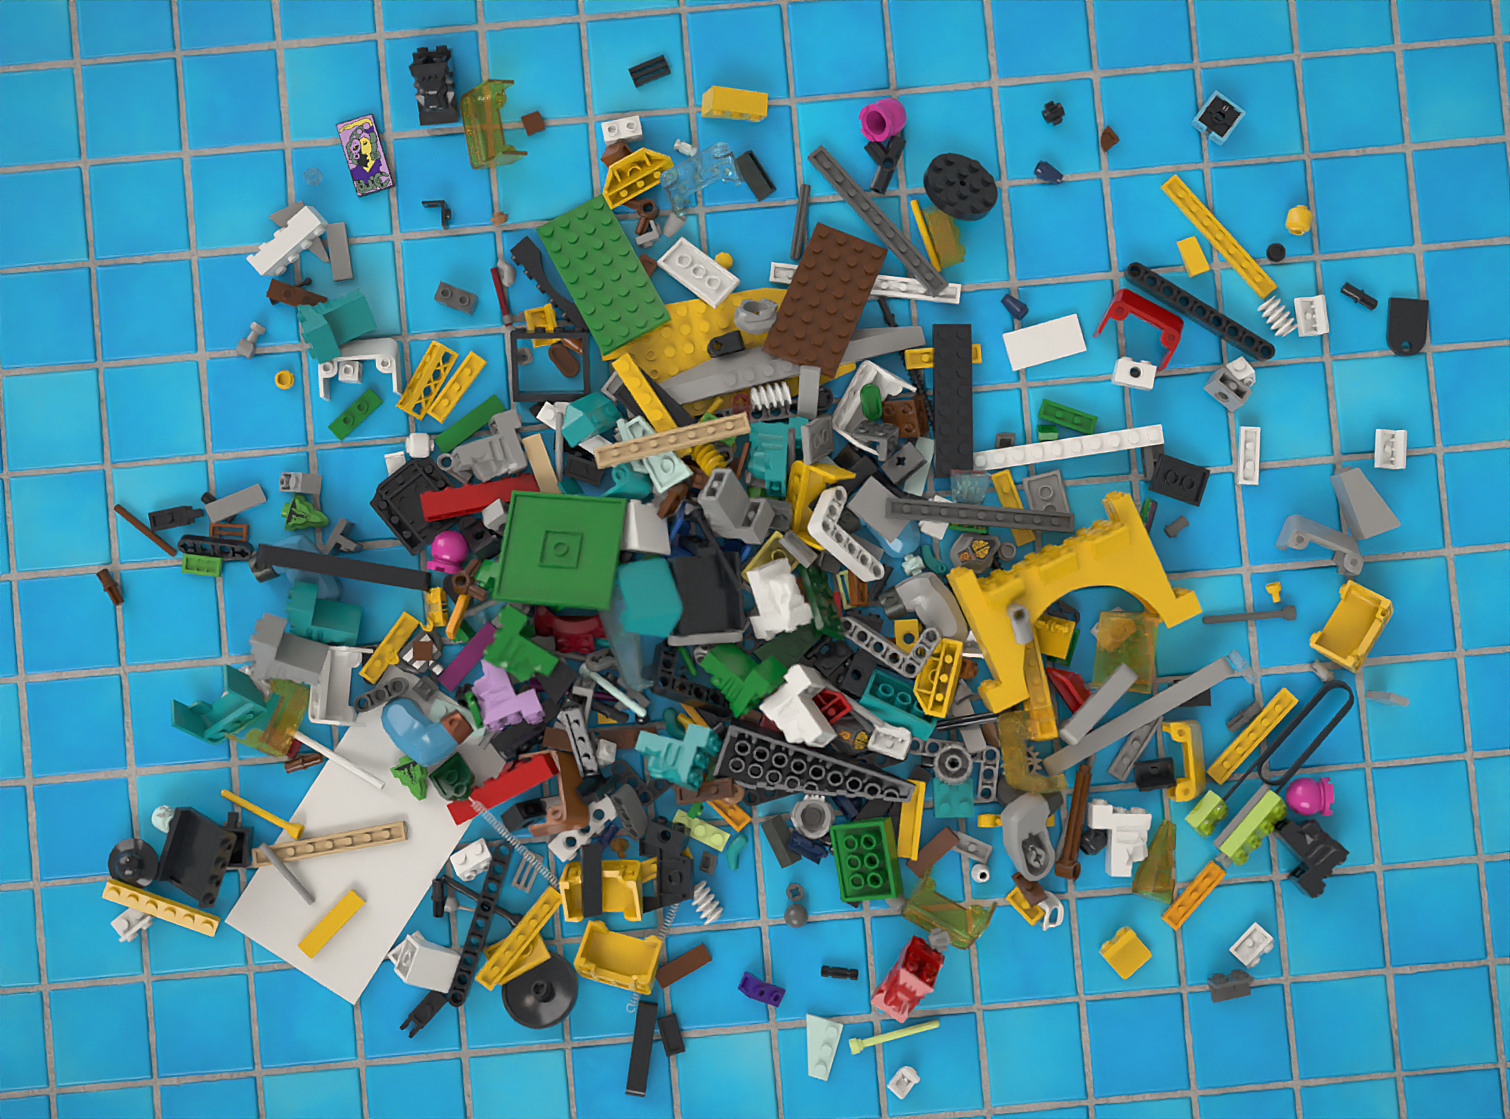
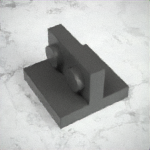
(340, 540)
(638, 695)

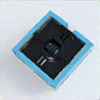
(1218, 117)

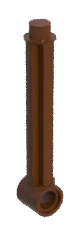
(1068, 866)

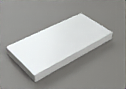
(698, 272)
(1044, 342)

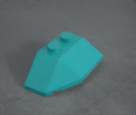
(589, 418)

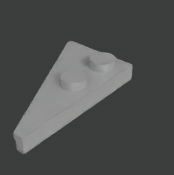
(284, 215)

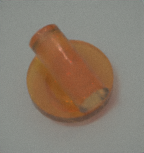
(619, 845)

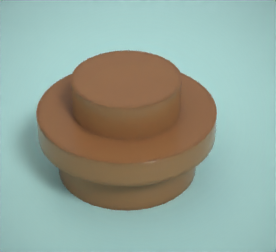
(499, 218)

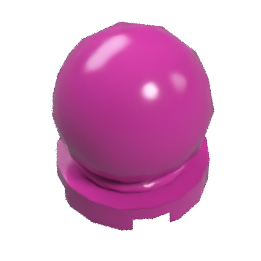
(882, 119)
(449, 552)
(1308, 796)

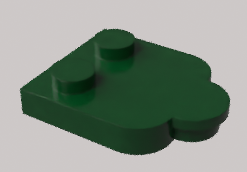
(453, 779)

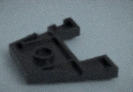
(674, 877)

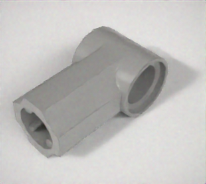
(463, 476)
(1020, 624)

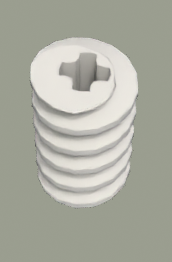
(1277, 317)
(770, 395)
(705, 903)

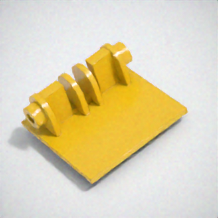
(434, 598)
(1054, 635)

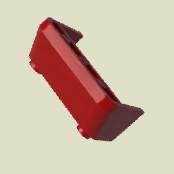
(1129, 302)

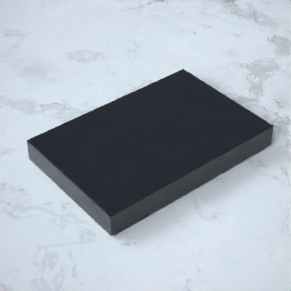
(1179, 480)

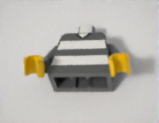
(405, 659)

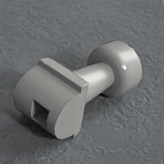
(247, 346)

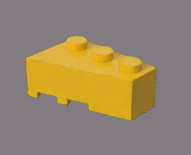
(734, 104)

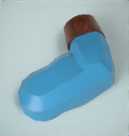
(418, 735)

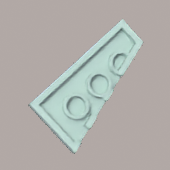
(664, 468)

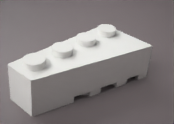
(288, 242)

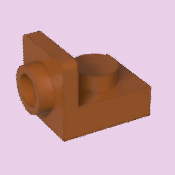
(968, 669)

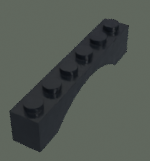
(530, 258)

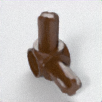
(640, 206)
(467, 576)

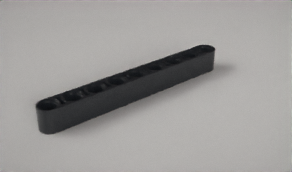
(1208, 312)
(343, 567)
(869, 757)
(475, 930)

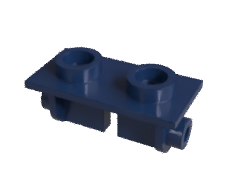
(807, 847)

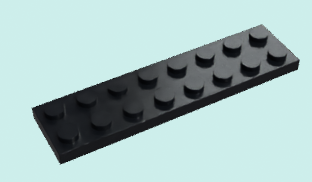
(952, 398)

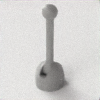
(452, 905)

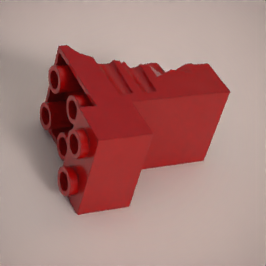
(908, 979)

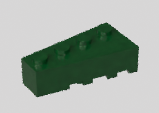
(791, 645)

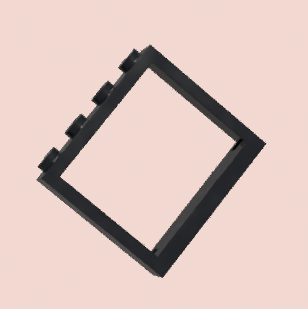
(557, 333)

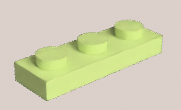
(703, 831)

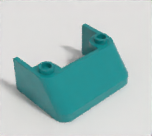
(629, 484)
(227, 715)

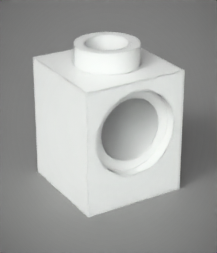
(350, 371)

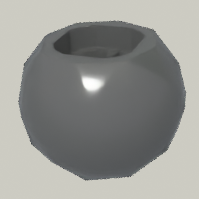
(796, 915)

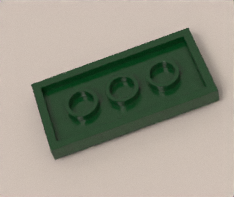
(821, 601)

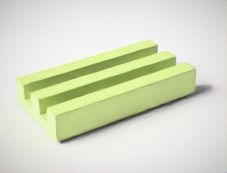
(844, 573)

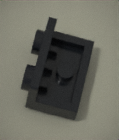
(583, 468)
(1154, 774)
(595, 787)

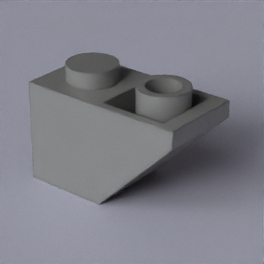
(300, 483)

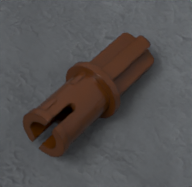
(110, 587)
(303, 762)

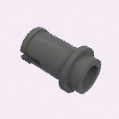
(1175, 527)

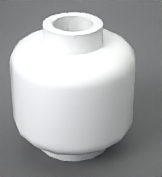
(419, 445)

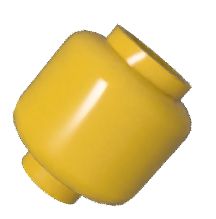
(1299, 220)

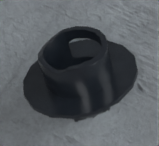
(133, 863)

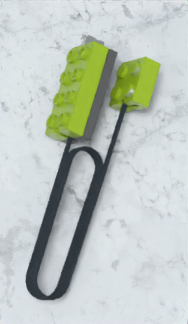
(1265, 806)

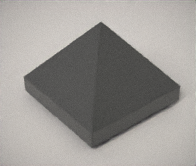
(1004, 440)
(708, 862)

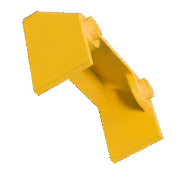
(803, 487)

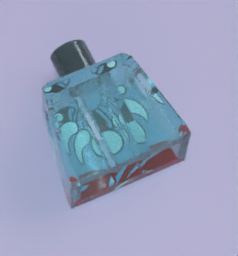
(969, 486)

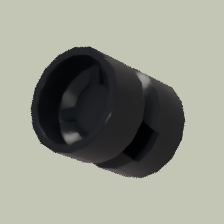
(825, 399)

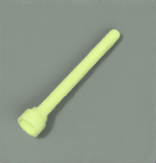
(857, 1044)

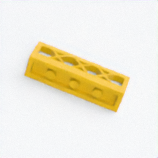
(421, 377)
(911, 823)

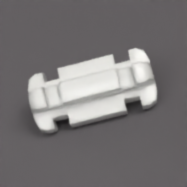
(685, 148)

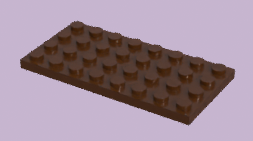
(825, 300)

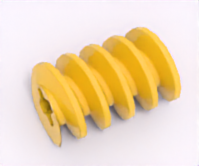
(708, 457)

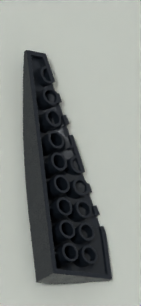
(767, 760)

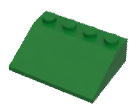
(866, 859)

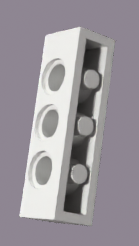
(565, 851)

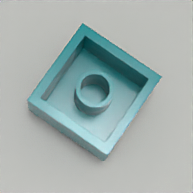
(952, 800)

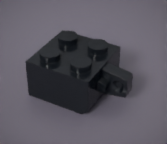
(241, 853)

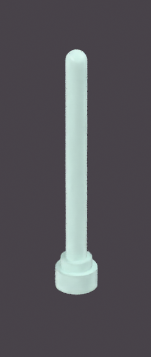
(583, 671)

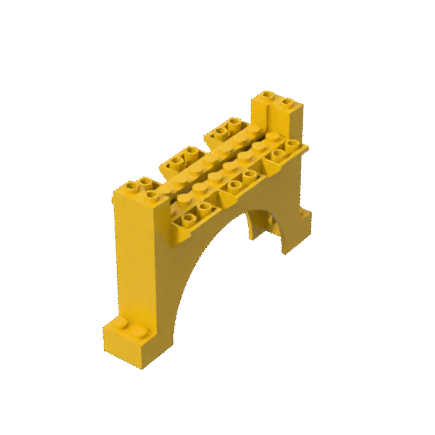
(1103, 554)

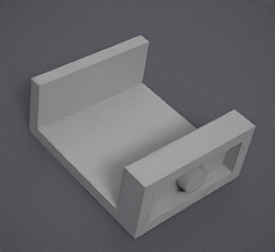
(586, 688)

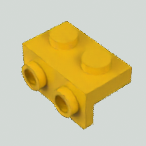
(541, 317)

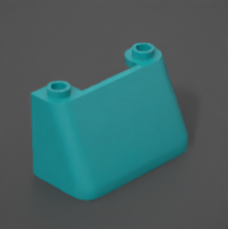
(649, 597)

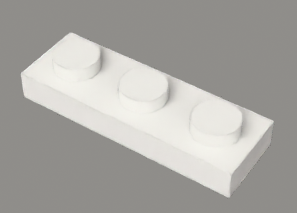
(1248, 455)

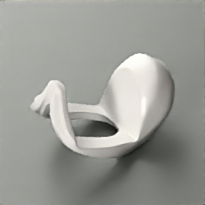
(1049, 904)

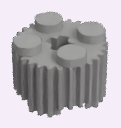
(946, 756)

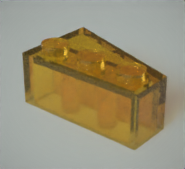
(944, 236)

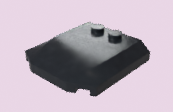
(400, 505)

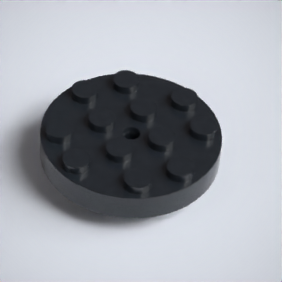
(960, 187)

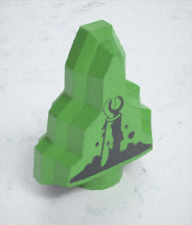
(301, 515)
(412, 775)

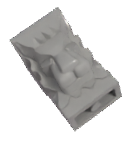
(496, 453)
(731, 511)
(285, 654)

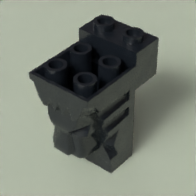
(435, 85)
(1313, 851)

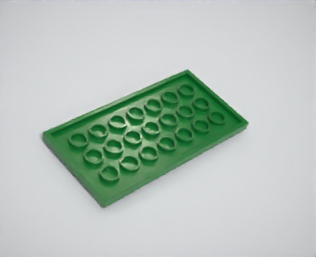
(603, 274)

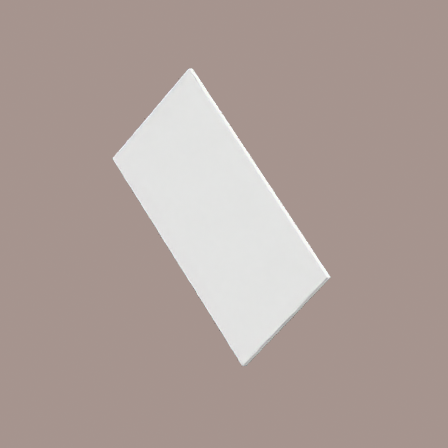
(386, 876)

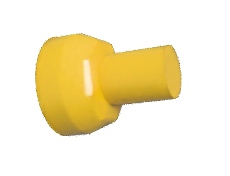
(1274, 589)

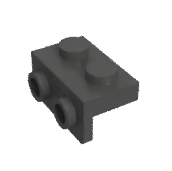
(783, 514)

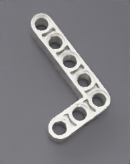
(837, 541)

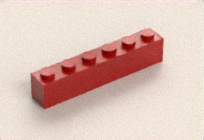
(472, 497)
(505, 787)

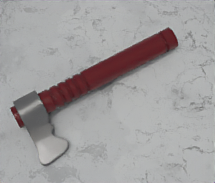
(508, 320)

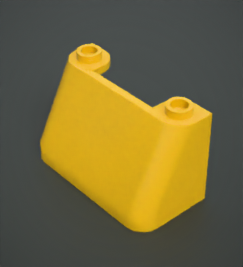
(1353, 626)
(1190, 734)
(619, 889)
(618, 958)

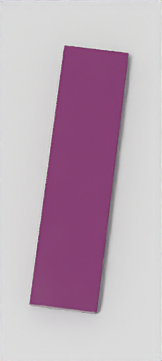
(468, 657)

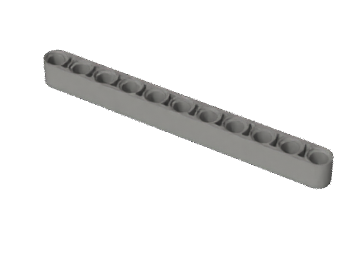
(1138, 716)

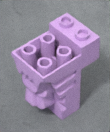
(501, 703)

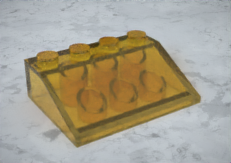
(1127, 639)

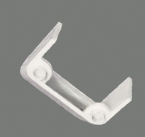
(383, 350)
(849, 410)
(331, 696)

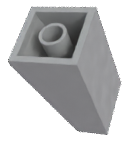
(1361, 504)

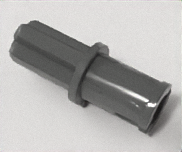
(1243, 716)

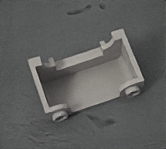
(1300, 530)

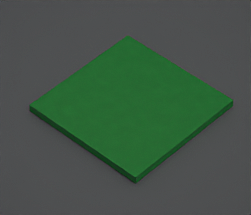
(560, 550)

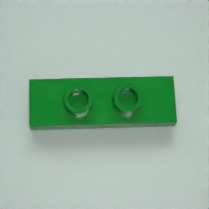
(355, 414)

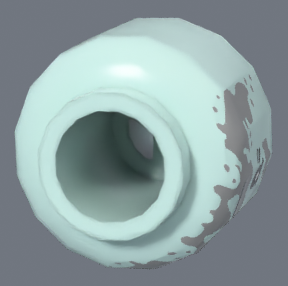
(163, 817)

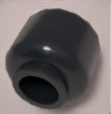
(1093, 841)

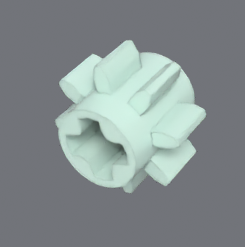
(912, 565)

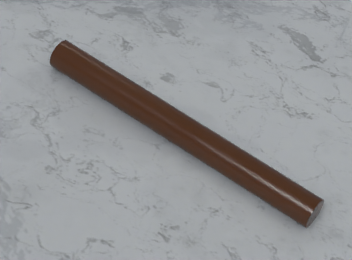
(145, 530)

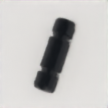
(838, 972)

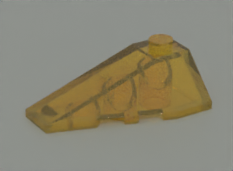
(1154, 875)

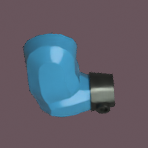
(903, 545)
(329, 586)

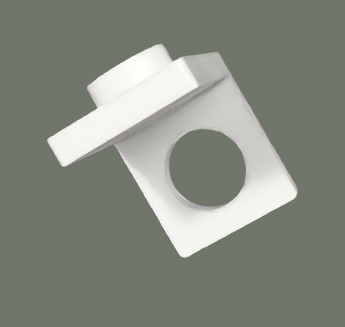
(394, 461)

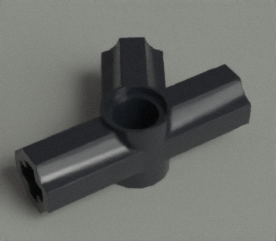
(881, 155)

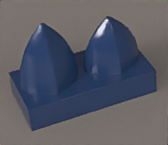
(848, 806)

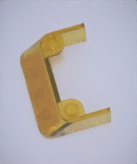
(484, 126)
(284, 721)
(1012, 731)
(933, 910)

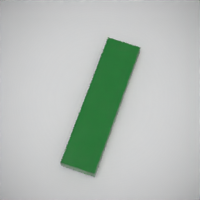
(469, 424)

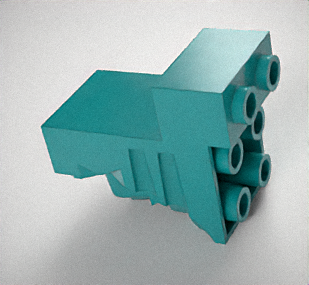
(334, 324)
(770, 452)
(321, 619)
(680, 760)

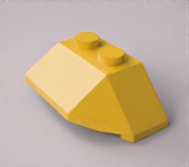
(634, 175)
(939, 678)

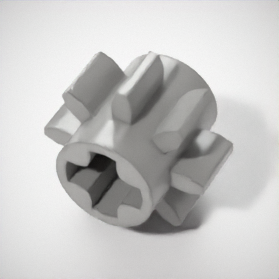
(939, 939)

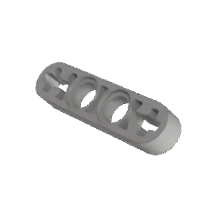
(721, 636)

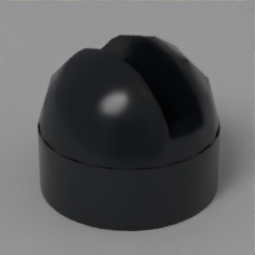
(642, 720)

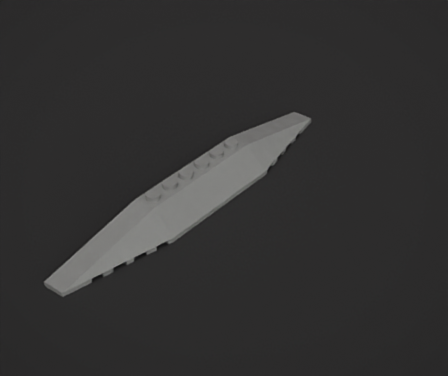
(754, 368)

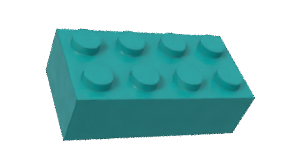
(897, 704)

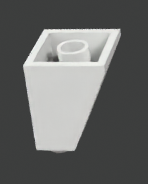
(644, 530)
(426, 964)

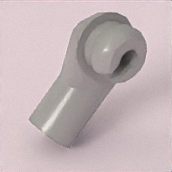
(509, 272)

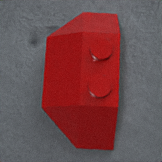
(1069, 687)
(831, 704)

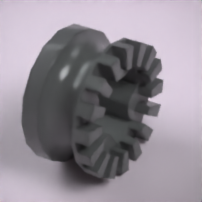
(789, 894)

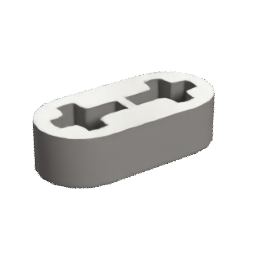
(601, 657)

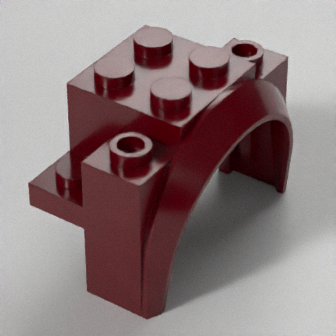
(569, 632)

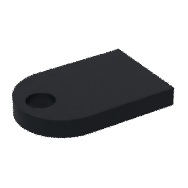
(1406, 323)

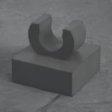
(426, 687)

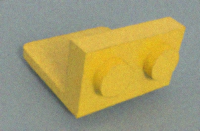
(1125, 952)

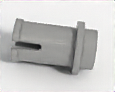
(1321, 671)

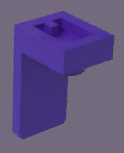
(761, 990)

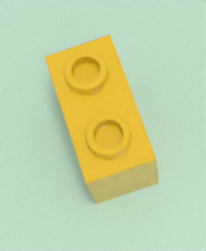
(903, 627)

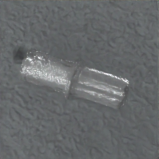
(1242, 666)

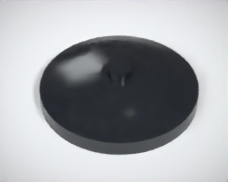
(542, 994)

